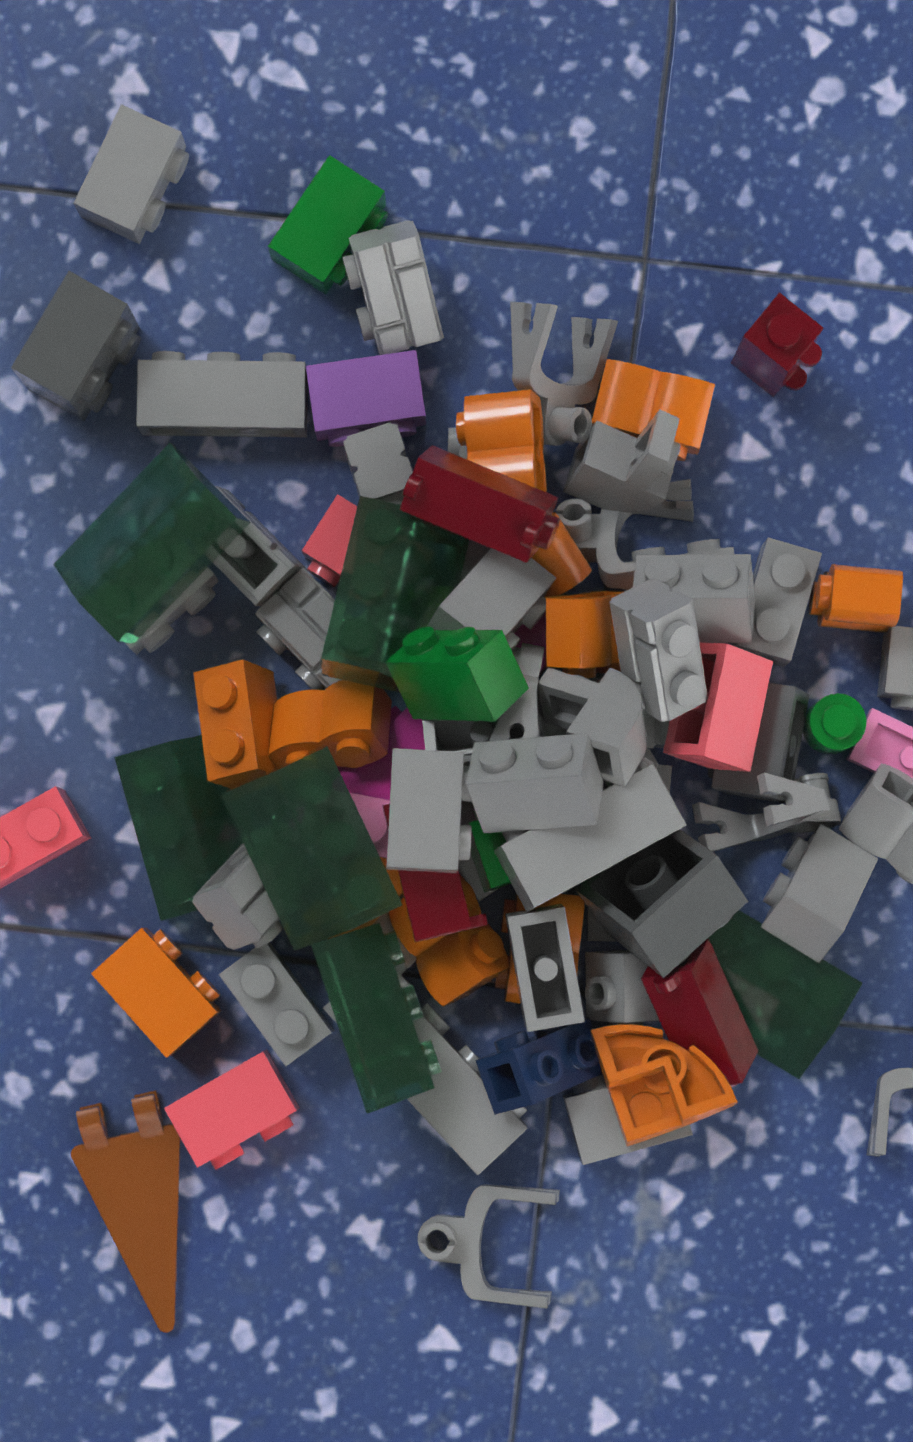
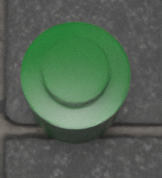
(834, 723)

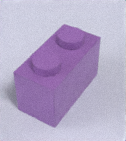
(366, 394)

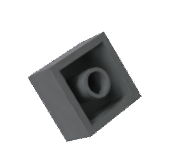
(78, 347)
(664, 900)

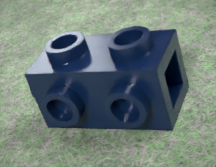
(538, 1066)

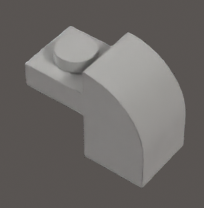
(625, 470)
(604, 710)

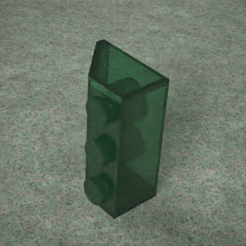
(149, 545)
(388, 587)
(177, 821)
(311, 848)
(782, 993)
(376, 1016)

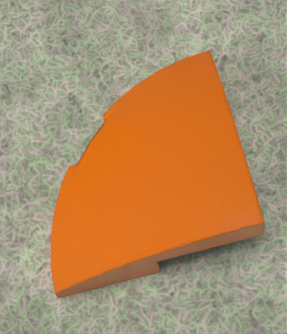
(657, 1082)

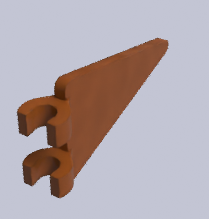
(137, 1195)

